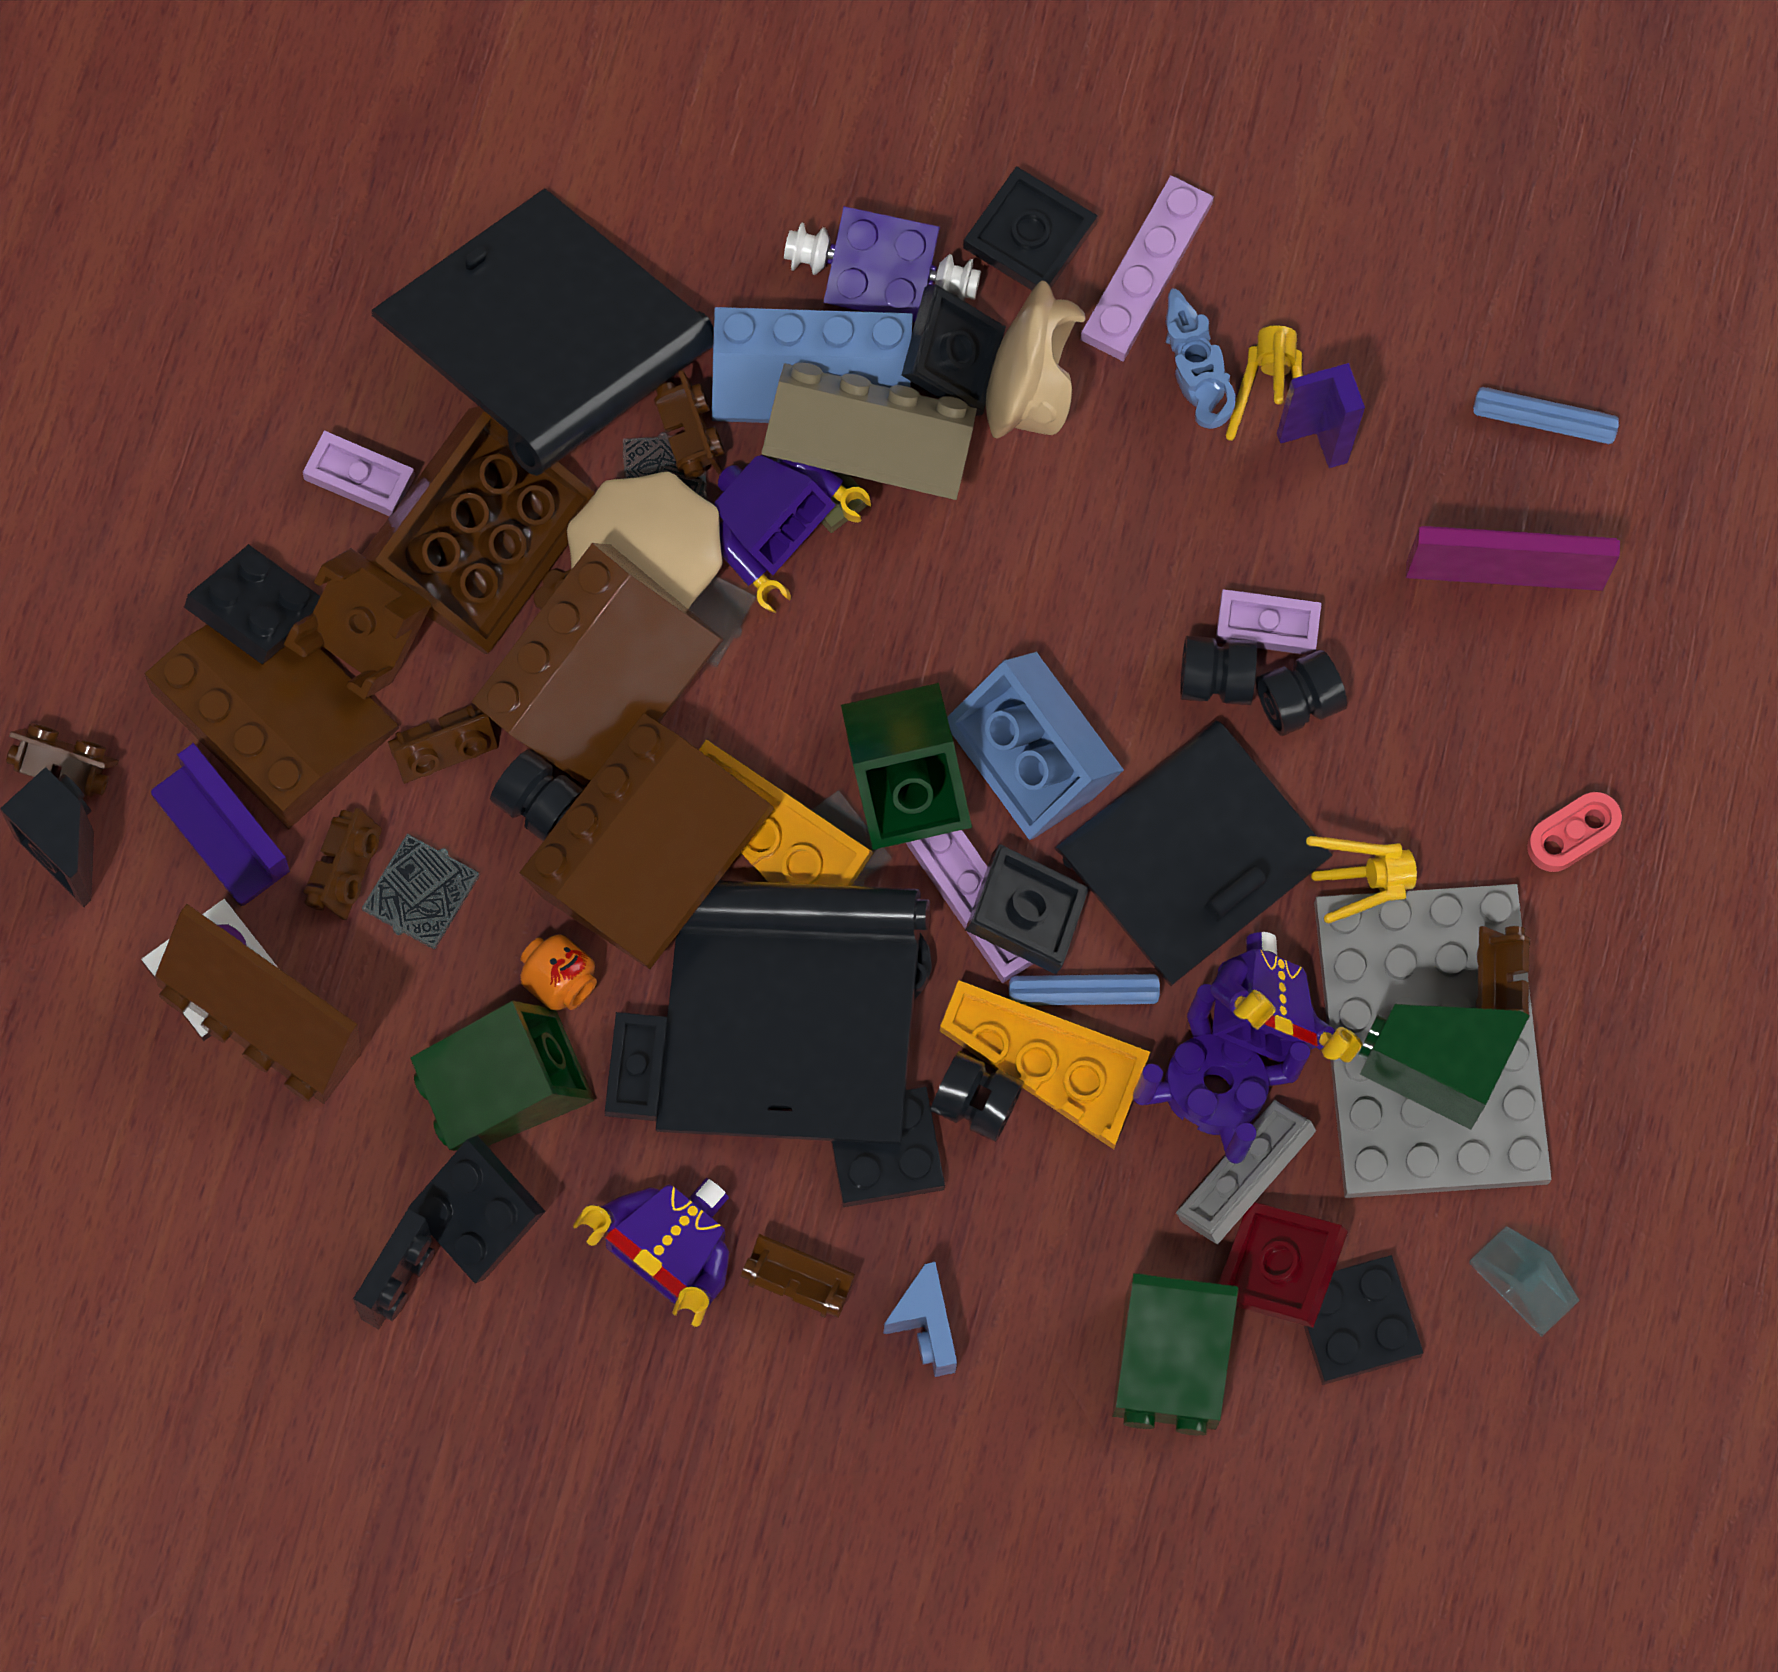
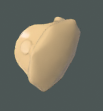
(1026, 382)
(657, 527)

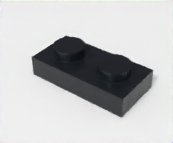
(636, 1066)

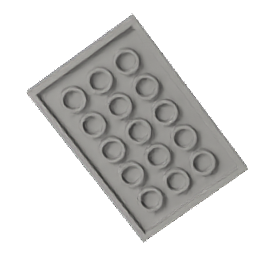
(1426, 956)

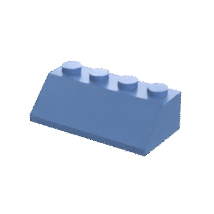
(757, 342)

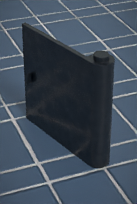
(546, 328)
(794, 1007)

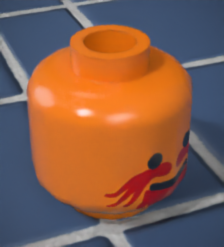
(558, 972)

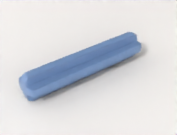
(1546, 415)
(1085, 989)

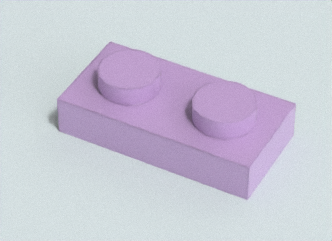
(358, 473)
(1269, 620)

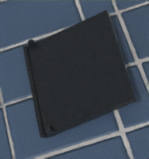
(1193, 852)

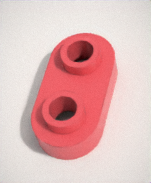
(1572, 833)

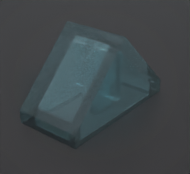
(1526, 1279)

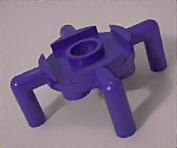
(1207, 1055)

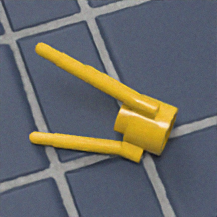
(1276, 356)
(1390, 872)

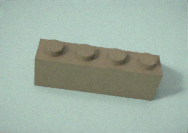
(869, 430)

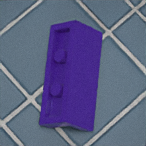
(1326, 406)
(220, 827)

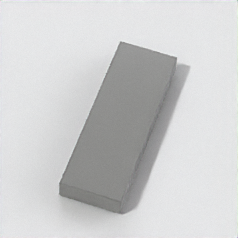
(1235, 1187)

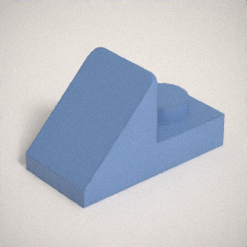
(925, 1308)

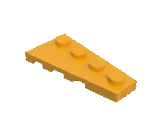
(794, 840)
(1061, 1063)

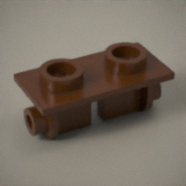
(685, 408)
(462, 737)
(42, 749)
(353, 842)
(1498, 960)
(798, 1276)

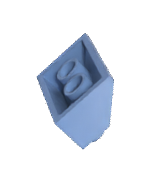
(1032, 744)

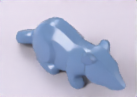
(1198, 363)

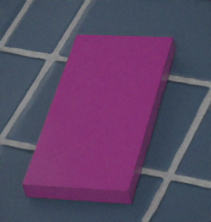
(1512, 558)

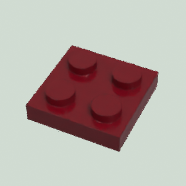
(1283, 1263)

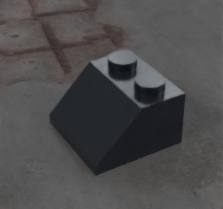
(54, 828)

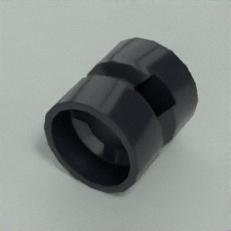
(1218, 670)
(1309, 689)
(534, 792)
(961, 1087)

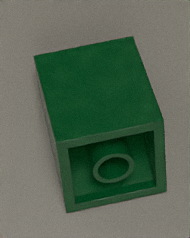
(906, 766)
(1442, 1055)
(501, 1075)
(1174, 1353)

